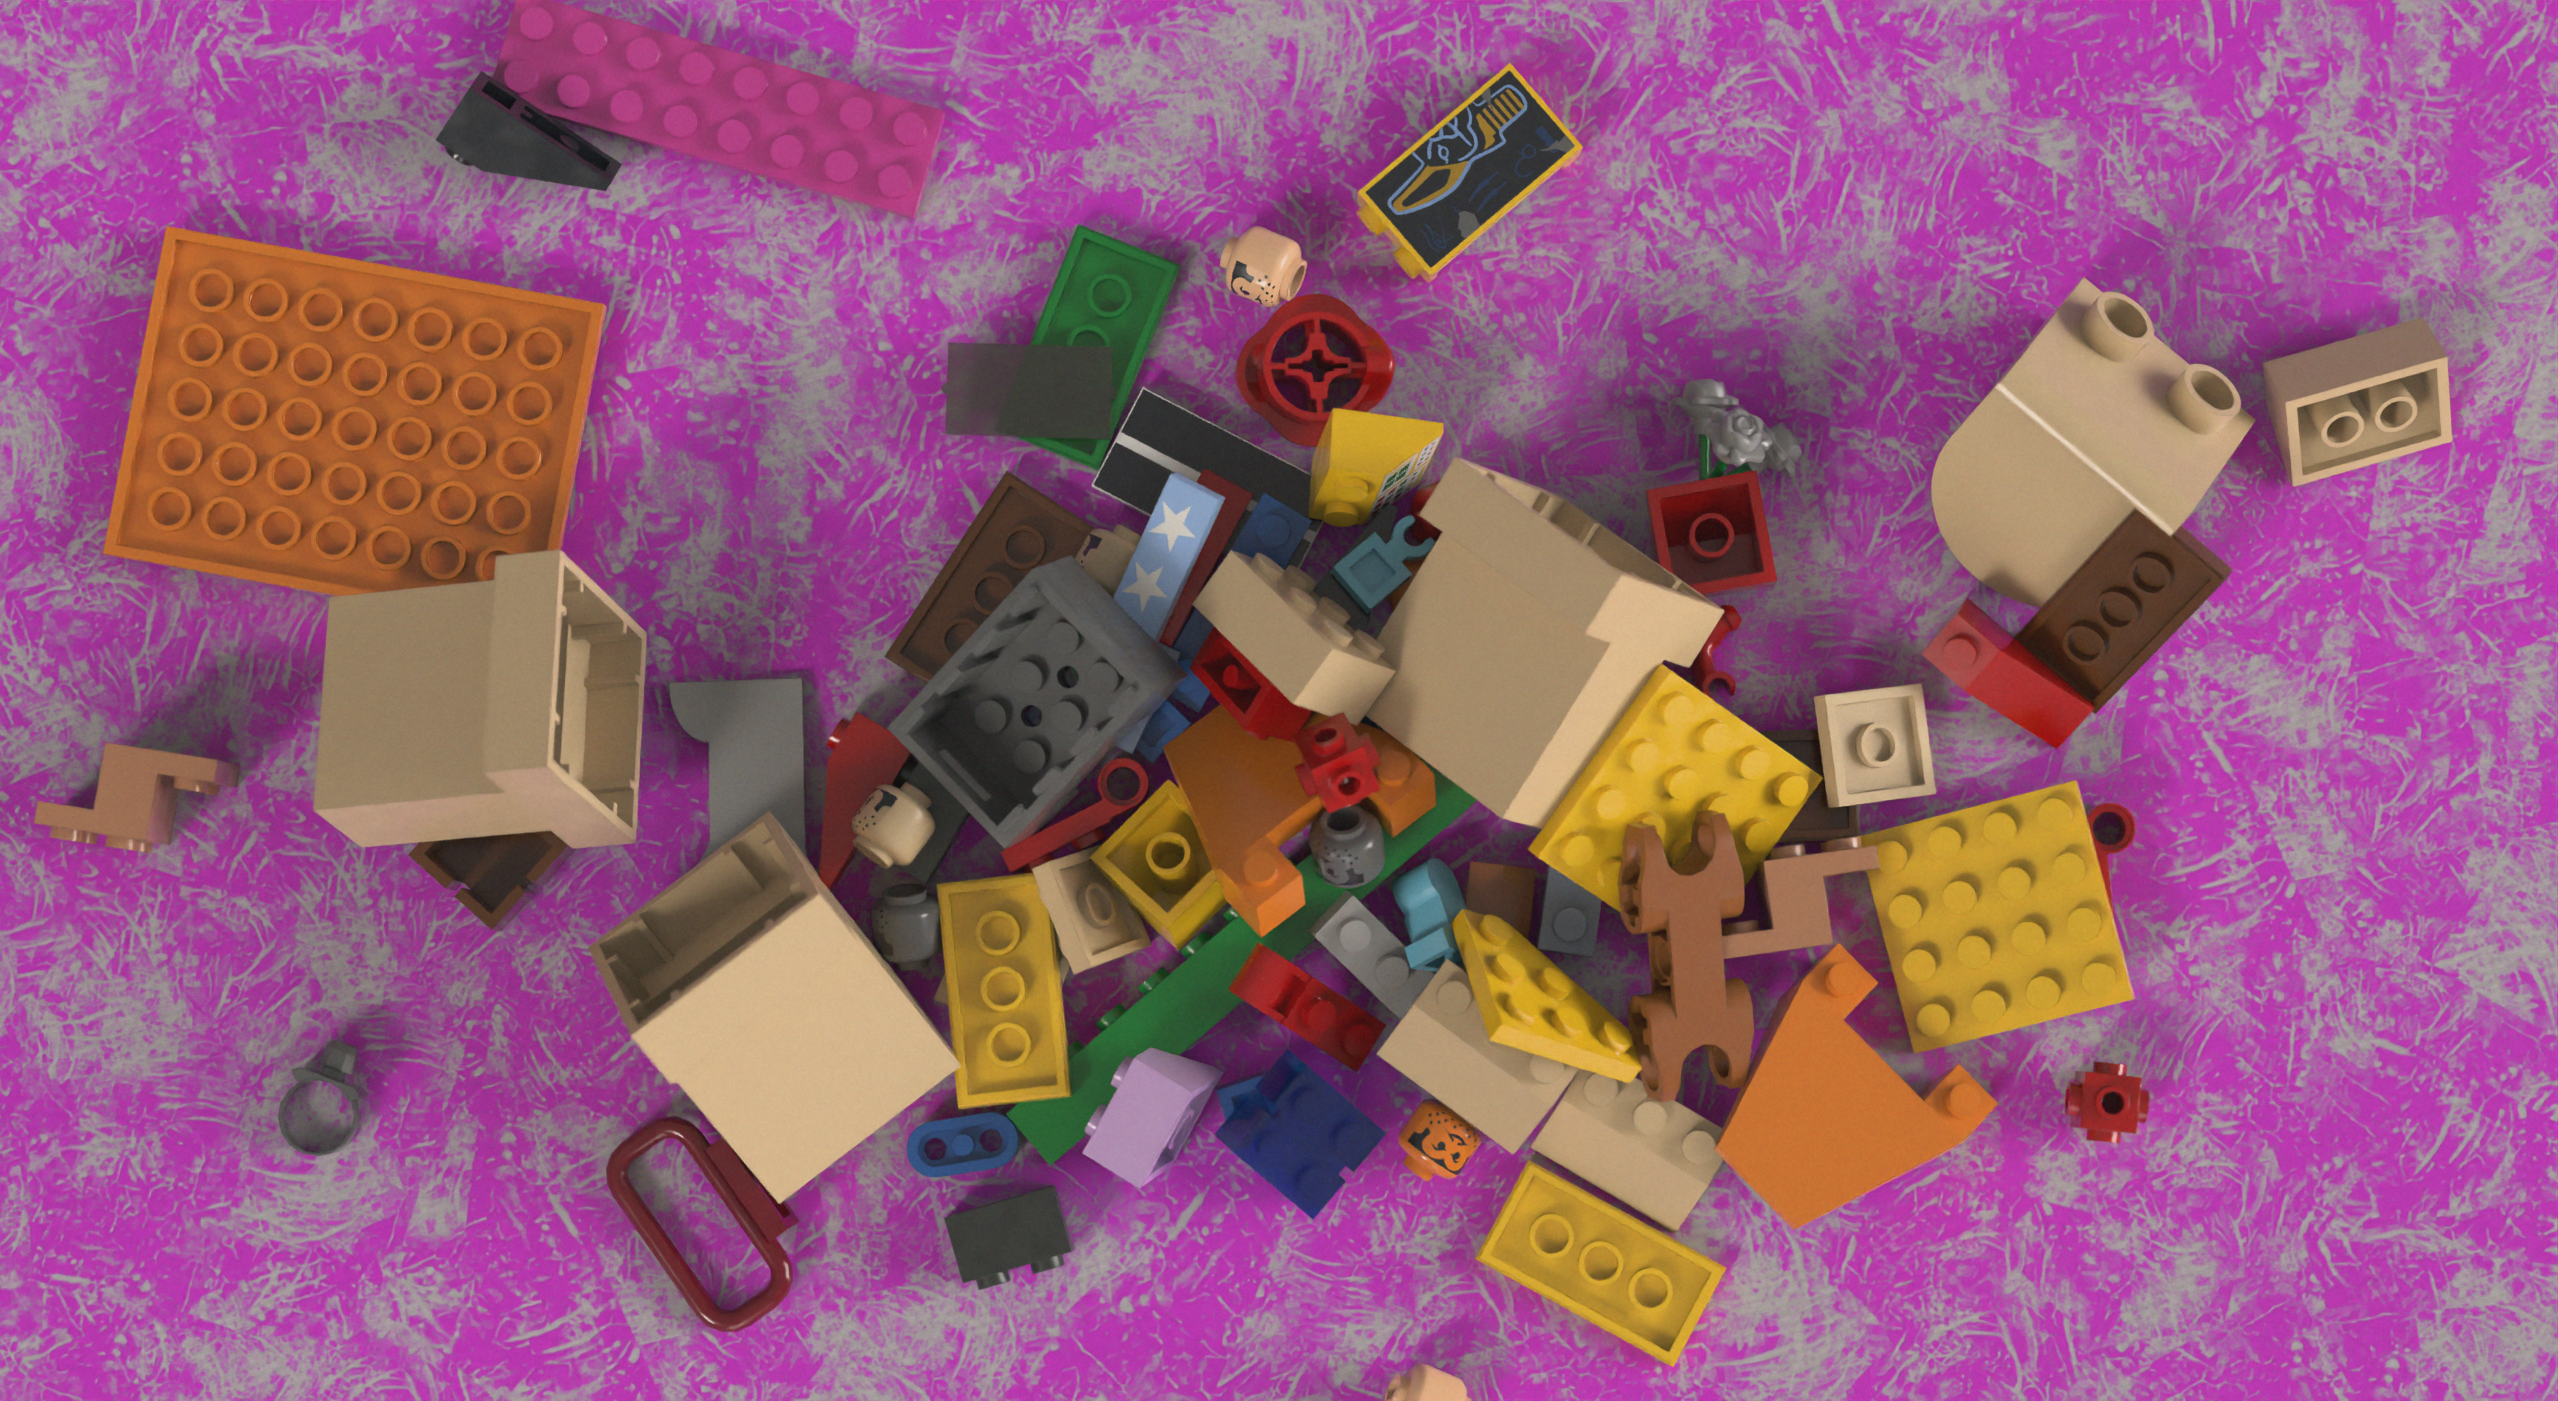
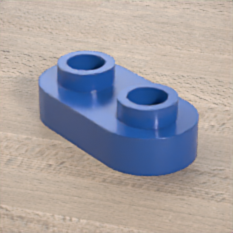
(963, 1144)

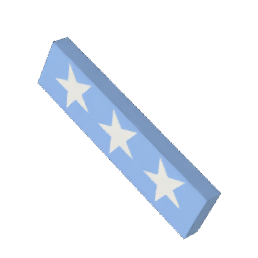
(1167, 552)

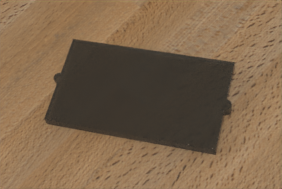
(1029, 391)

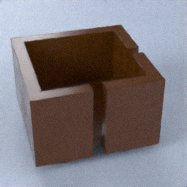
(494, 870)

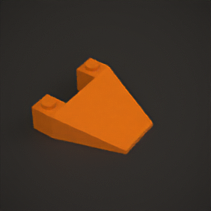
(1252, 803)
(1827, 1112)

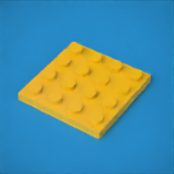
(1660, 768)
(1997, 917)

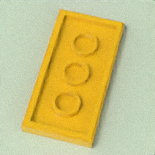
(1003, 992)
(1600, 1263)

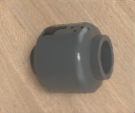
(1347, 847)
(907, 926)

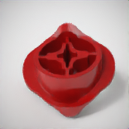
(1312, 312)

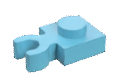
(1377, 568)

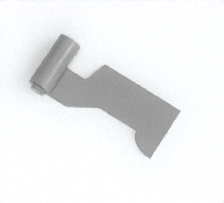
(753, 751)

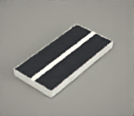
(1169, 439)

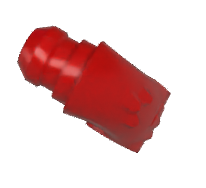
(1704, 666)

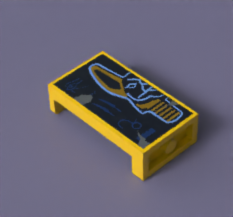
(1466, 174)

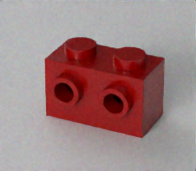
(1245, 691)

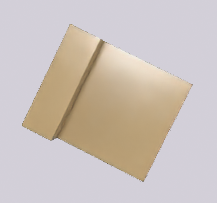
(1526, 640)
(483, 710)
(771, 1008)

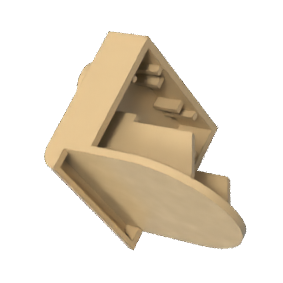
(2075, 440)

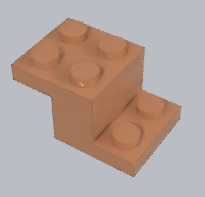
(136, 797)
(1795, 897)

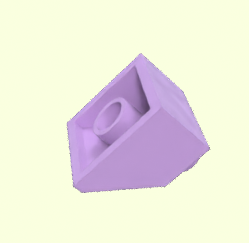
(1149, 1114)

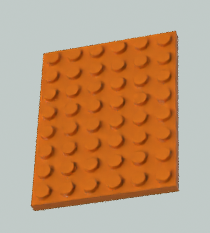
(347, 420)

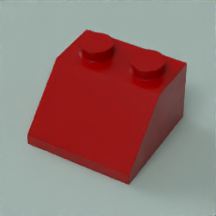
(1712, 534)

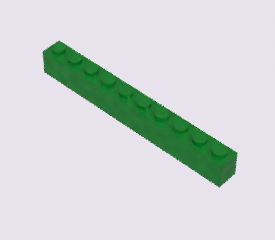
(1195, 995)

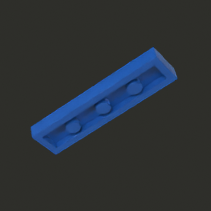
(1270, 530)

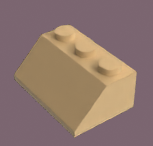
(2359, 401)
(1450, 1056)
(1632, 1146)

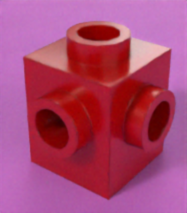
(1336, 763)
(2085, 1098)

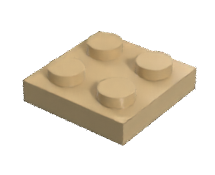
(1874, 745)
(1088, 912)

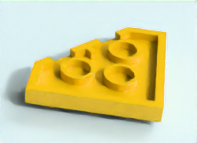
(1535, 1004)

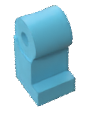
(1430, 904)

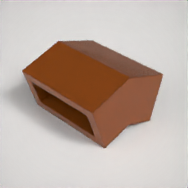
(1502, 892)

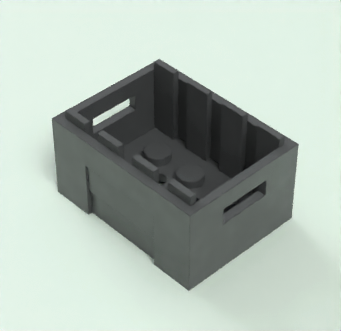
(972, 713)

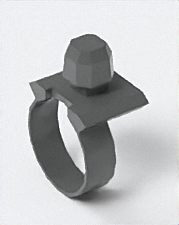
(338, 1060)

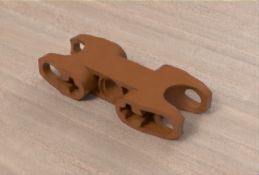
(1683, 917)

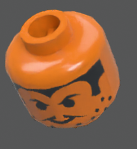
(1437, 1141)

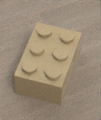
(1295, 636)

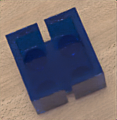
(1305, 1139)

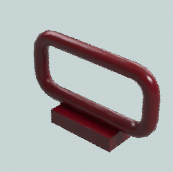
(743, 1195)

